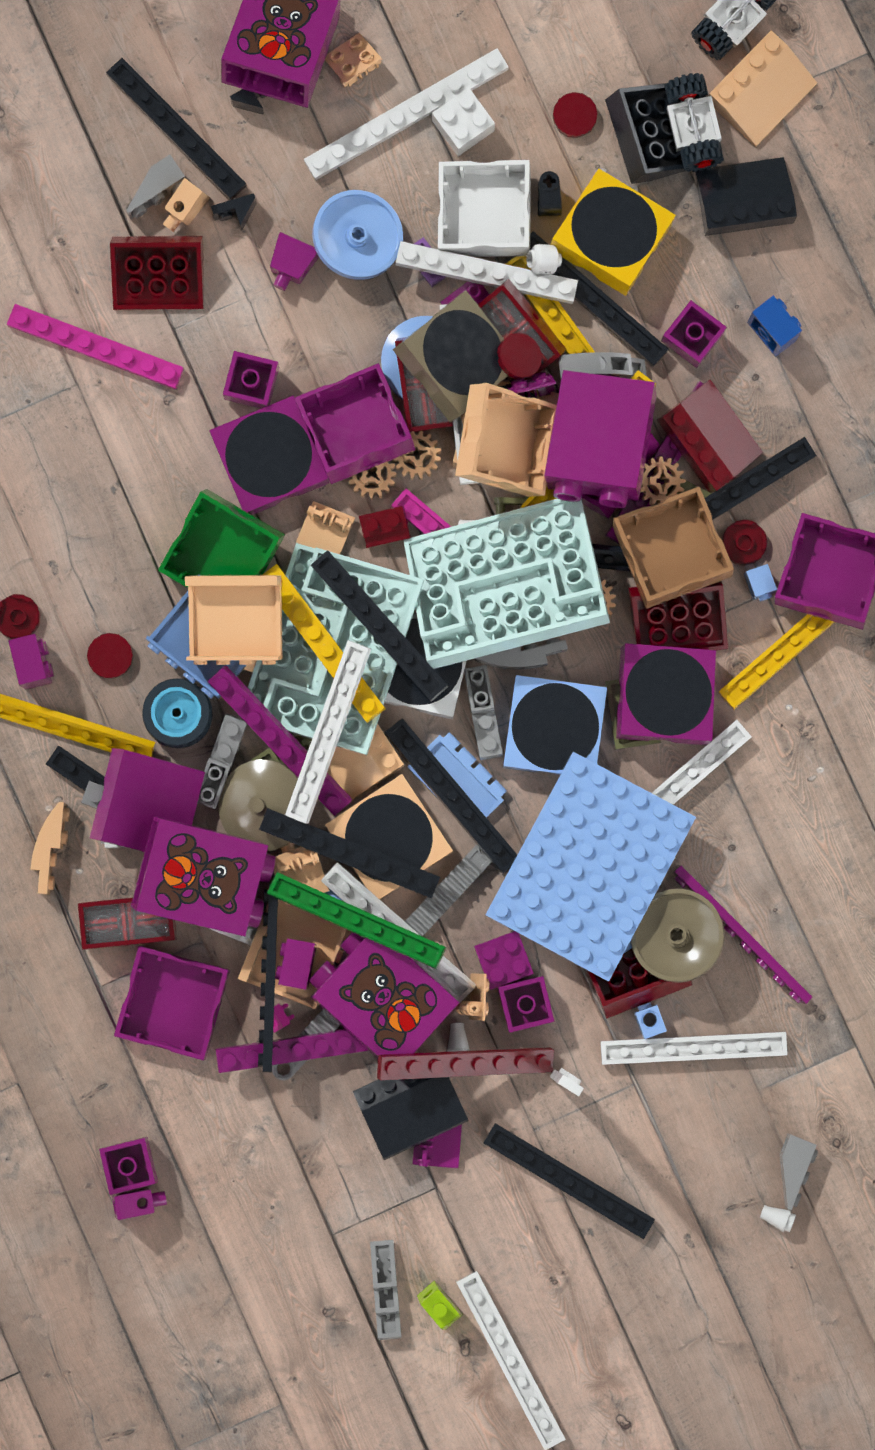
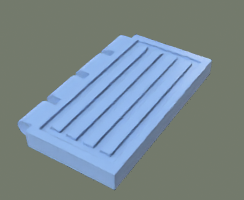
(471, 780)

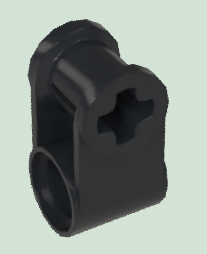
(549, 198)

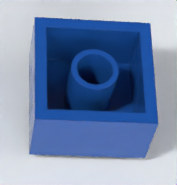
(775, 325)

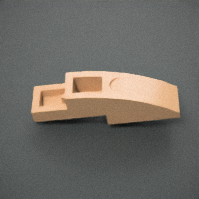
(50, 837)

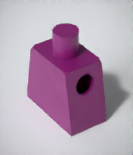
(291, 260)
(126, 1203)

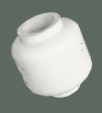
(544, 259)

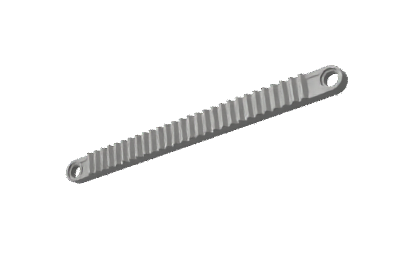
(421, 921)

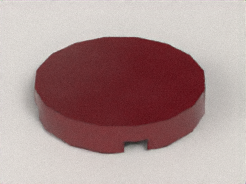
(575, 115)
(519, 356)
(744, 542)
(18, 616)
(110, 655)

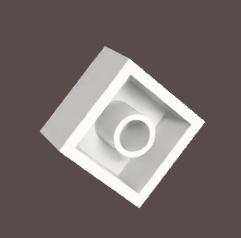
(463, 121)

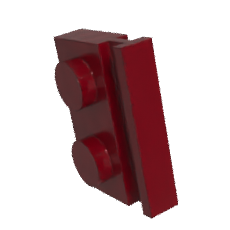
(385, 526)

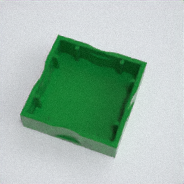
(220, 542)

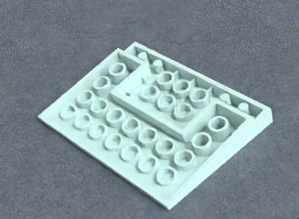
(506, 581)
(299, 682)

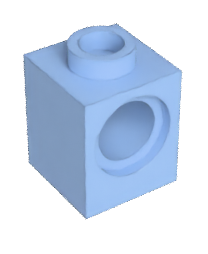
(760, 582)
(658, 1026)

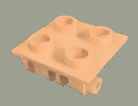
(353, 59)
(325, 528)
(303, 868)
(477, 1007)

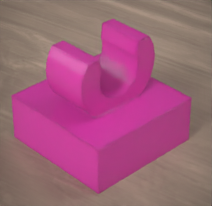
(280, 1017)

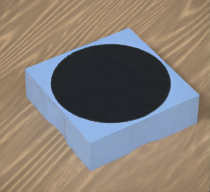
(551, 723)

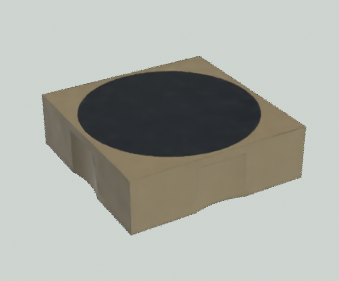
(452, 353)

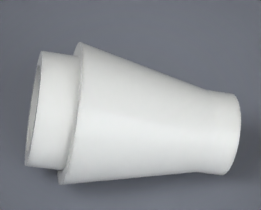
(457, 1038)
(779, 1218)

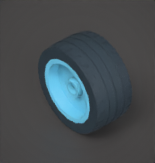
(181, 730)

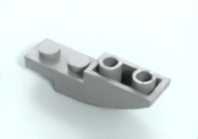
(602, 363)
(529, 658)
(483, 712)
(221, 760)

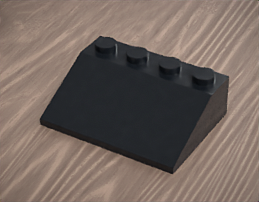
(644, 132)
(745, 196)
(409, 1111)

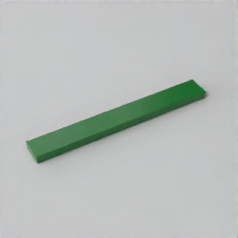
(356, 920)

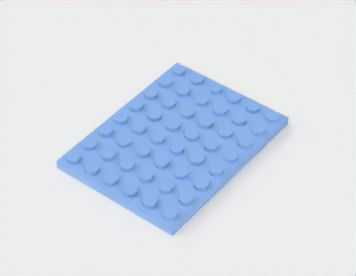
(590, 866)

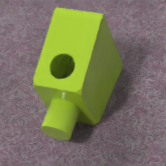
(439, 1305)

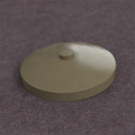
(249, 794)
(679, 936)

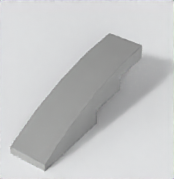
(385, 1289)

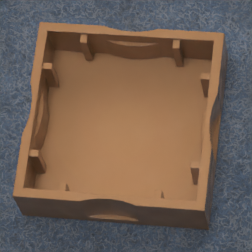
(672, 547)

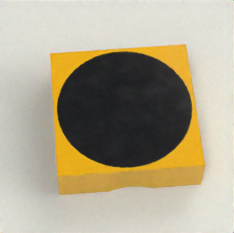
(612, 231)

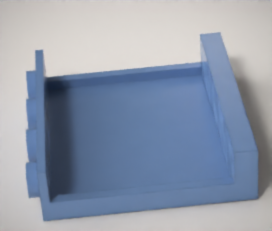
(173, 641)

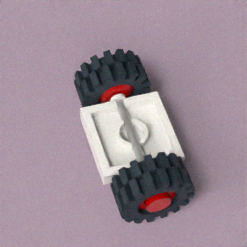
(728, 24)
(694, 122)

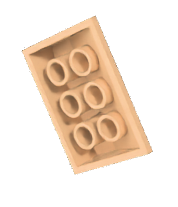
(762, 89)
(361, 772)

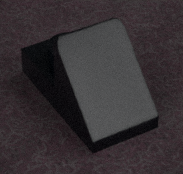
(247, 101)
(241, 206)

